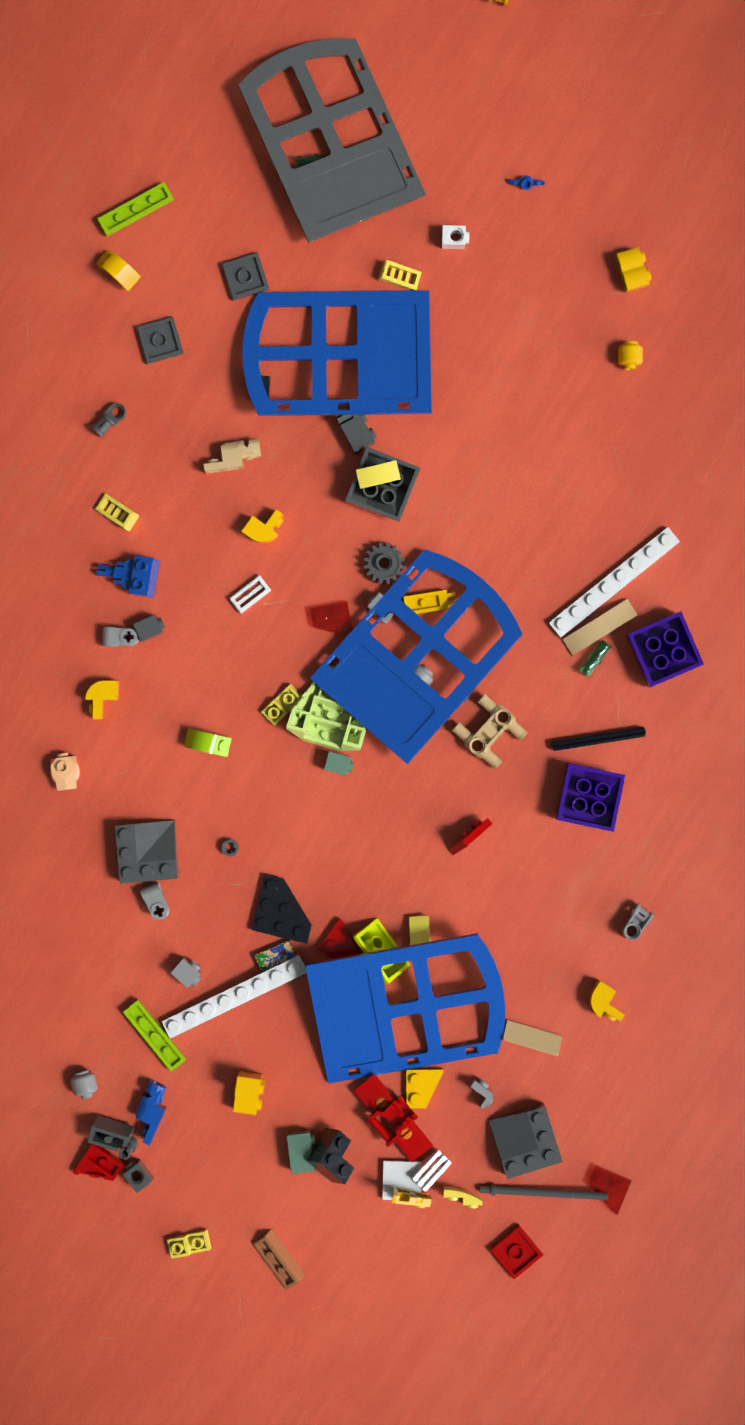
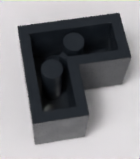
(328, 1156)

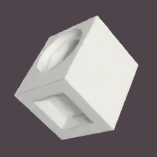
(448, 243)

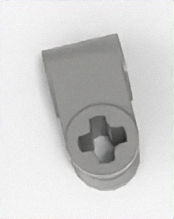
(117, 636)
(153, 897)
(637, 921)

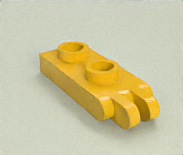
(429, 601)

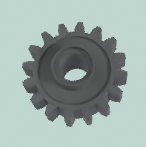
(384, 553)

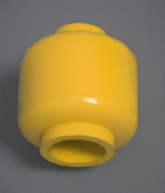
(630, 355)

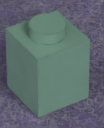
(338, 763)

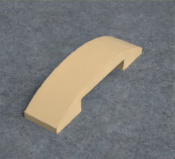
(599, 627)

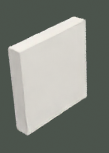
(398, 1174)

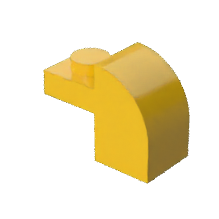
(118, 269)
(263, 532)
(101, 691)
(599, 1001)

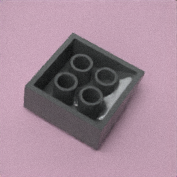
(386, 498)
(147, 851)
(525, 1140)

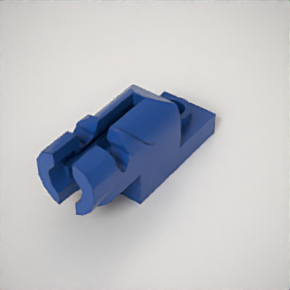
(151, 1110)

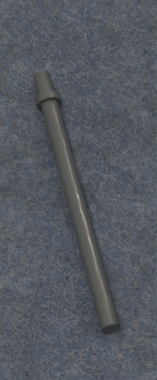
(543, 1192)

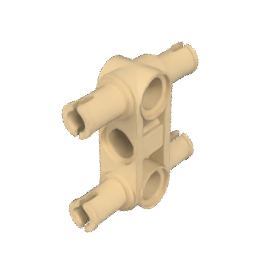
(490, 731)

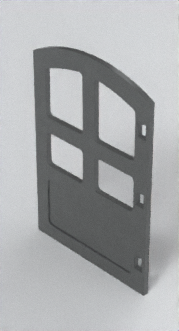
(350, 181)

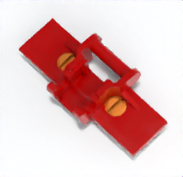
(398, 1113)

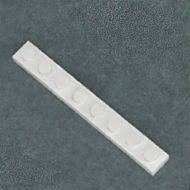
(614, 582)
(234, 996)

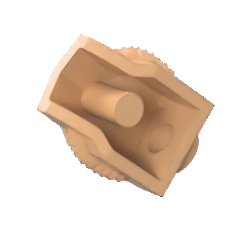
(64, 771)

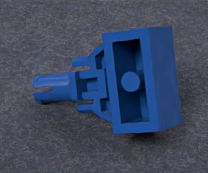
(137, 575)

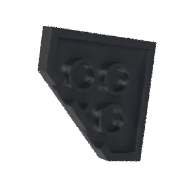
(280, 912)

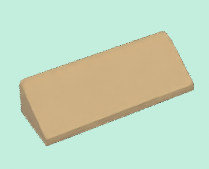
(532, 1037)

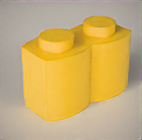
(632, 269)

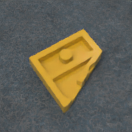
(421, 1086)
(408, 1197)

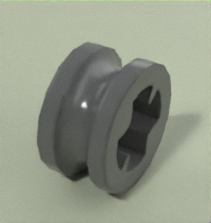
(224, 850)

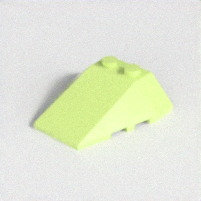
(324, 722)

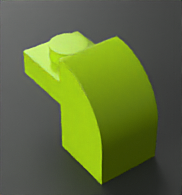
(207, 742)

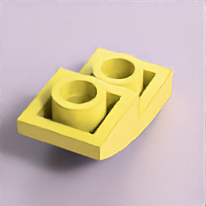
(378, 474)
(282, 704)
(419, 929)
(468, 1198)
(189, 1243)

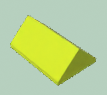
(376, 938)

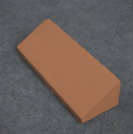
(279, 1259)

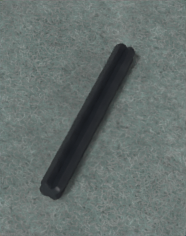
(598, 738)

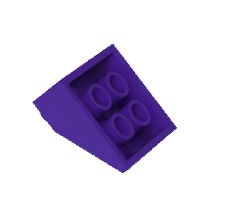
(664, 649)
(590, 797)

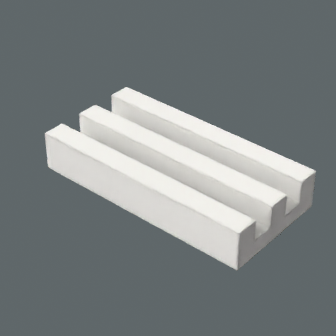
(261, 595)
(436, 1174)

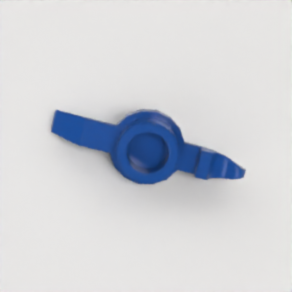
(526, 182)

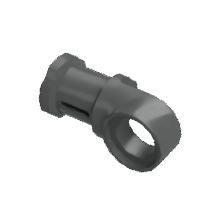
(108, 420)

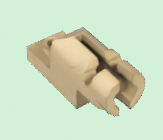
(233, 455)

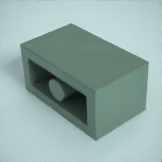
(300, 1148)

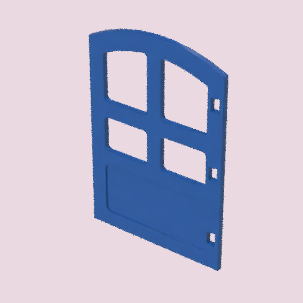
(389, 351)
(385, 690)
(357, 1018)

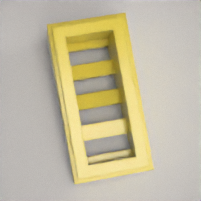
(391, 280)
(126, 520)

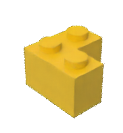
(247, 1092)

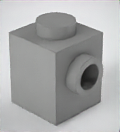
(187, 972)

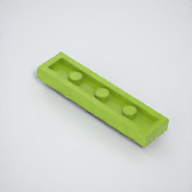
(135, 209)
(154, 1035)

